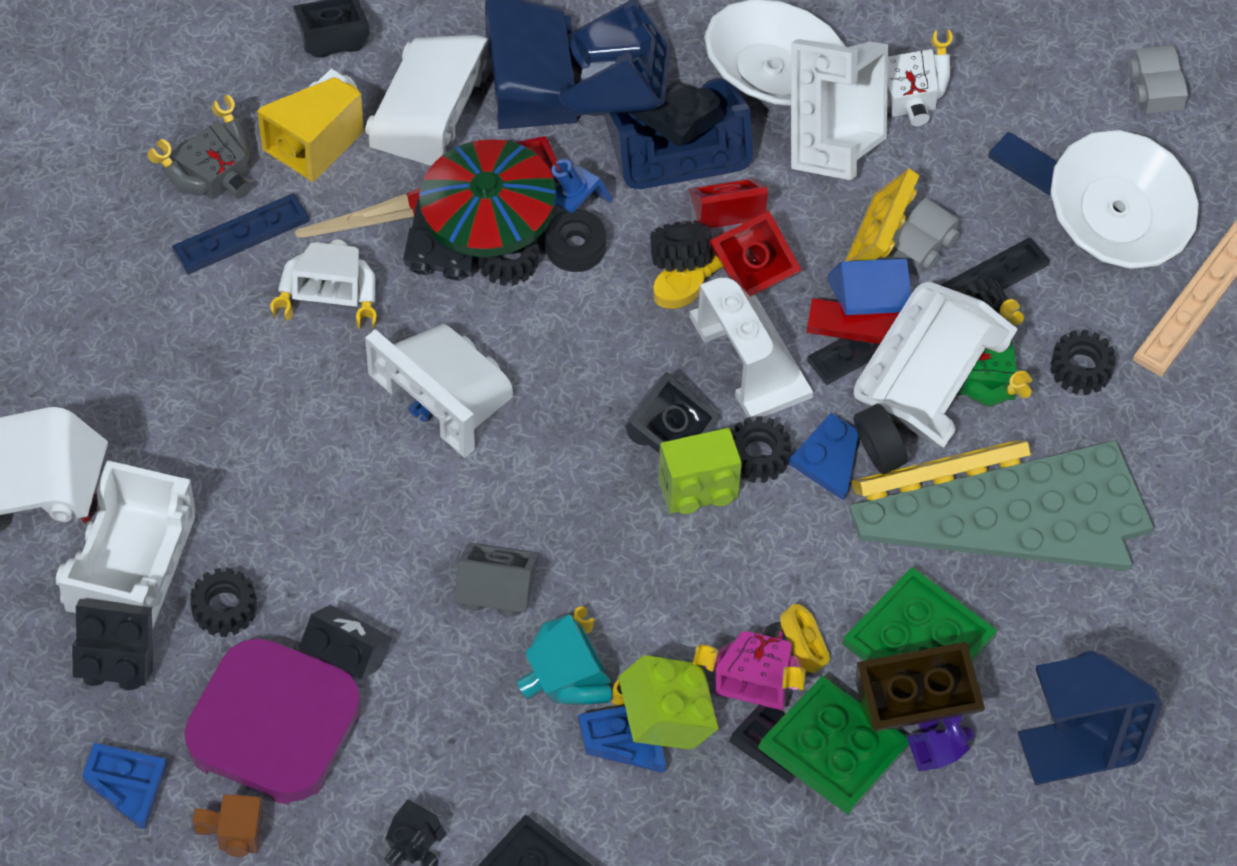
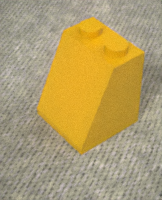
(312, 126)

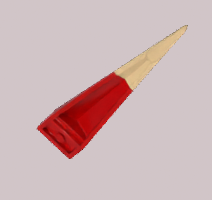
(405, 205)

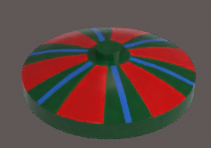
(488, 197)

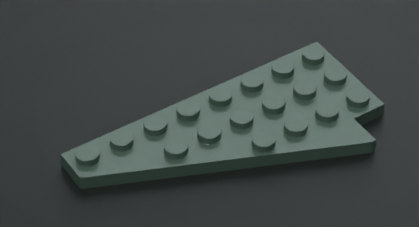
(1046, 510)

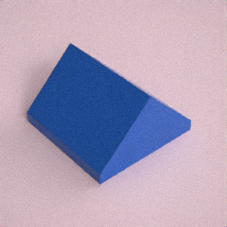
(871, 286)

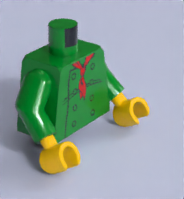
(995, 373)

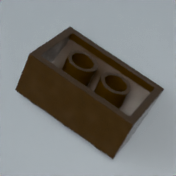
(918, 687)

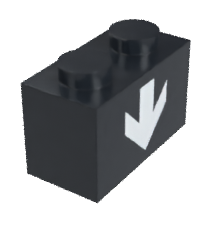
(345, 641)

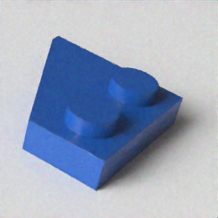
(828, 455)
(609, 737)
(125, 780)

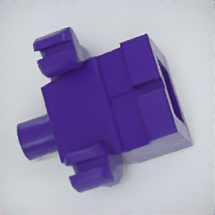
(939, 747)

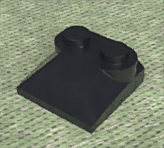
(332, 26)
(684, 113)
(669, 414)

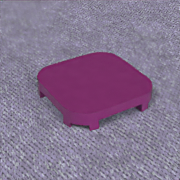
(272, 719)

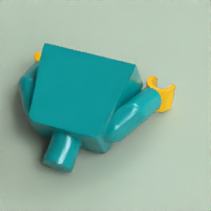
(568, 664)

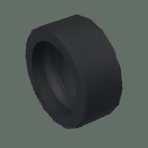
(880, 438)

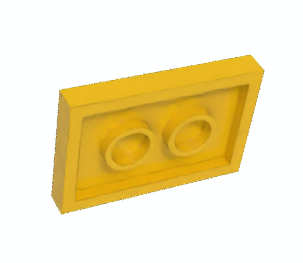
(883, 218)

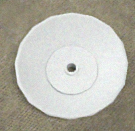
(753, 45)
(1139, 181)

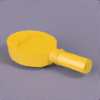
(679, 289)

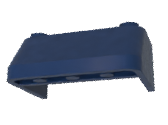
(1098, 716)

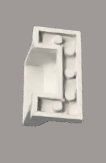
(836, 105)
(769, 371)
(443, 376)

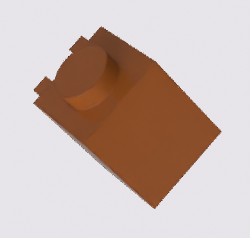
(235, 825)

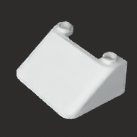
(930, 357)

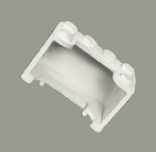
(132, 541)

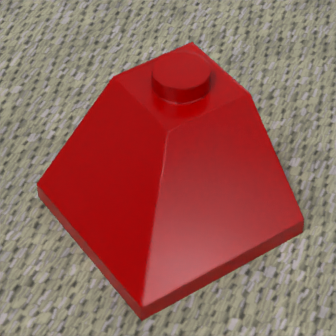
(755, 254)

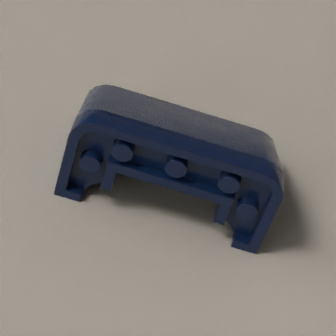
(529, 62)
(621, 64)
(653, 160)

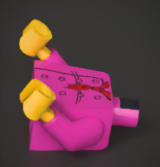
(754, 667)

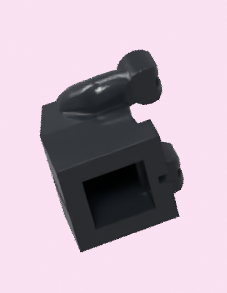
(412, 834)

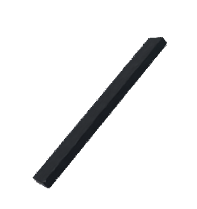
(1006, 268)

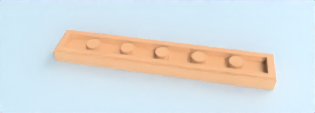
(1191, 307)

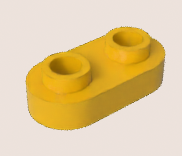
(805, 638)

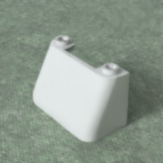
(429, 95)
(49, 463)

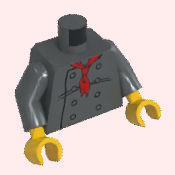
(210, 160)

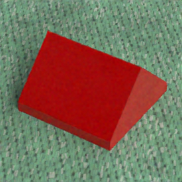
(729, 202)

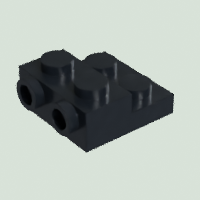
(426, 253)
(113, 644)

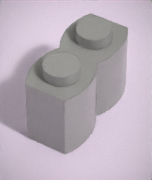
(1158, 79)
(924, 236)

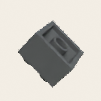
(495, 578)

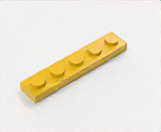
(941, 469)

